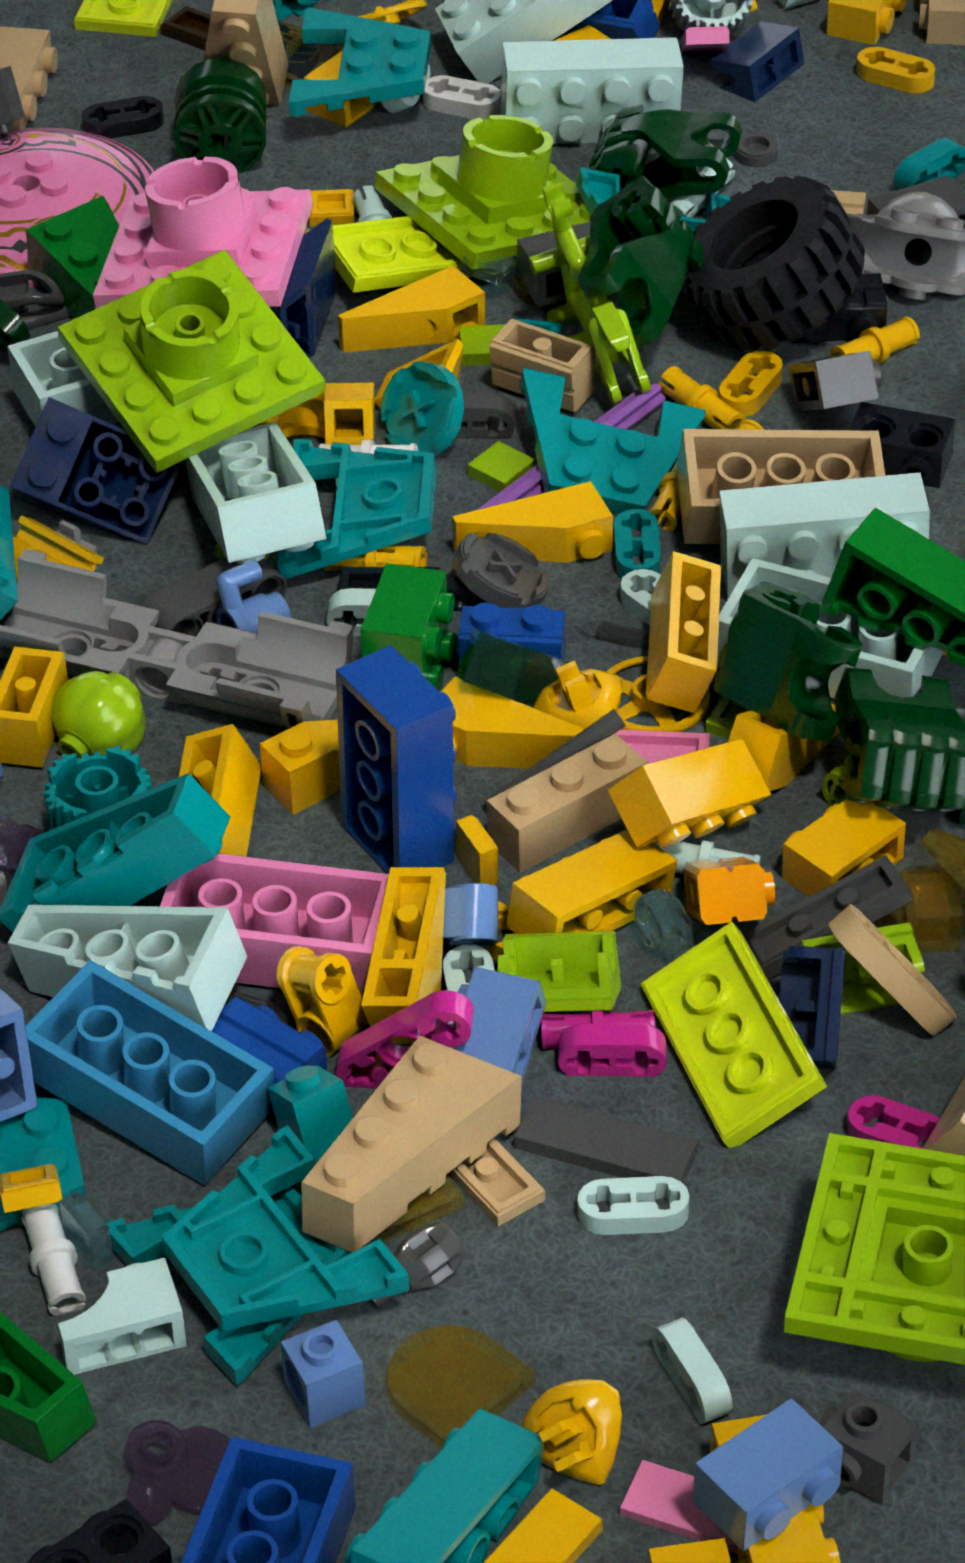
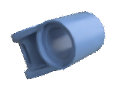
(471, 915)

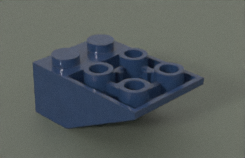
(310, 288)
(91, 474)

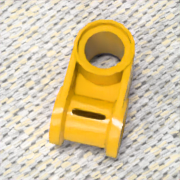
(321, 995)

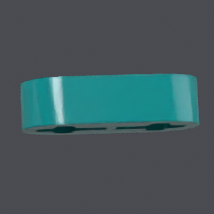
(930, 163)
(627, 546)

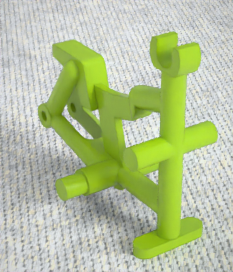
(602, 323)

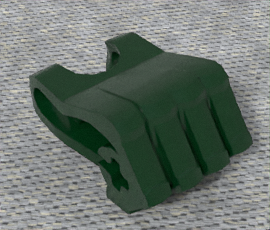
(680, 148)
(640, 255)
(783, 662)
(901, 747)

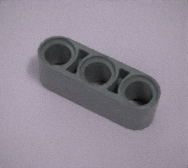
(196, 599)

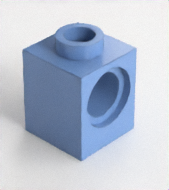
(323, 1373)

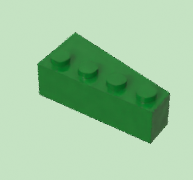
(74, 251)
(901, 584)
(40, 1399)

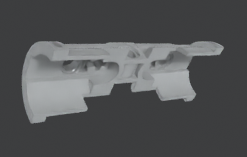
(267, 677)

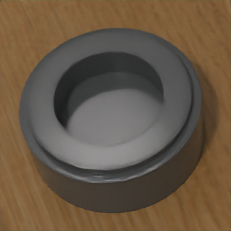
(756, 150)

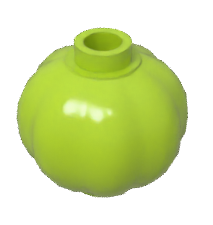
(98, 714)

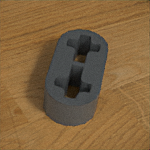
(476, 418)

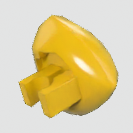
(580, 695)
(578, 1428)

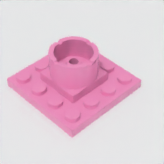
(197, 211)

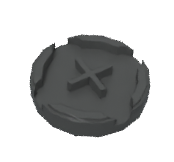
(500, 571)

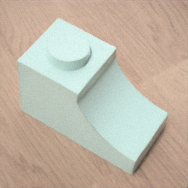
(128, 1322)

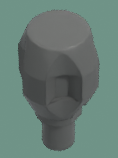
(428, 1256)

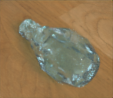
(663, 924)

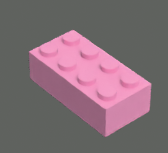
(287, 907)

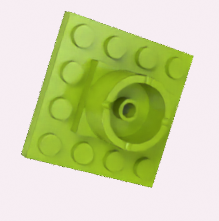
(487, 193)
(191, 360)
(884, 1252)

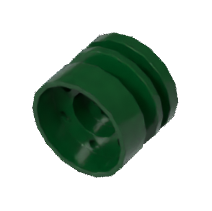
(221, 113)

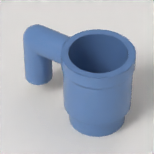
(244, 613)

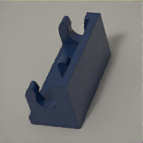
(760, 59)
(813, 998)

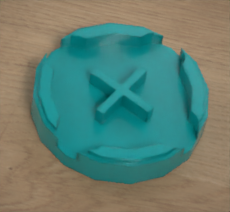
(423, 407)

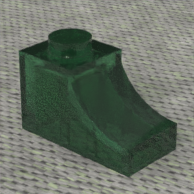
(507, 667)

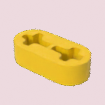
(895, 70)
(759, 387)

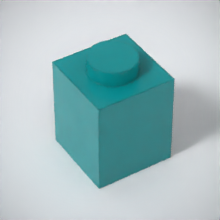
(312, 1106)

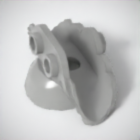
(911, 218)

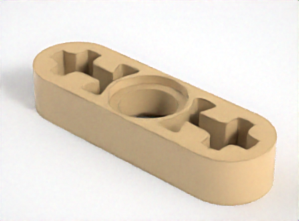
(892, 970)

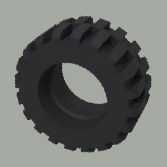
(774, 263)

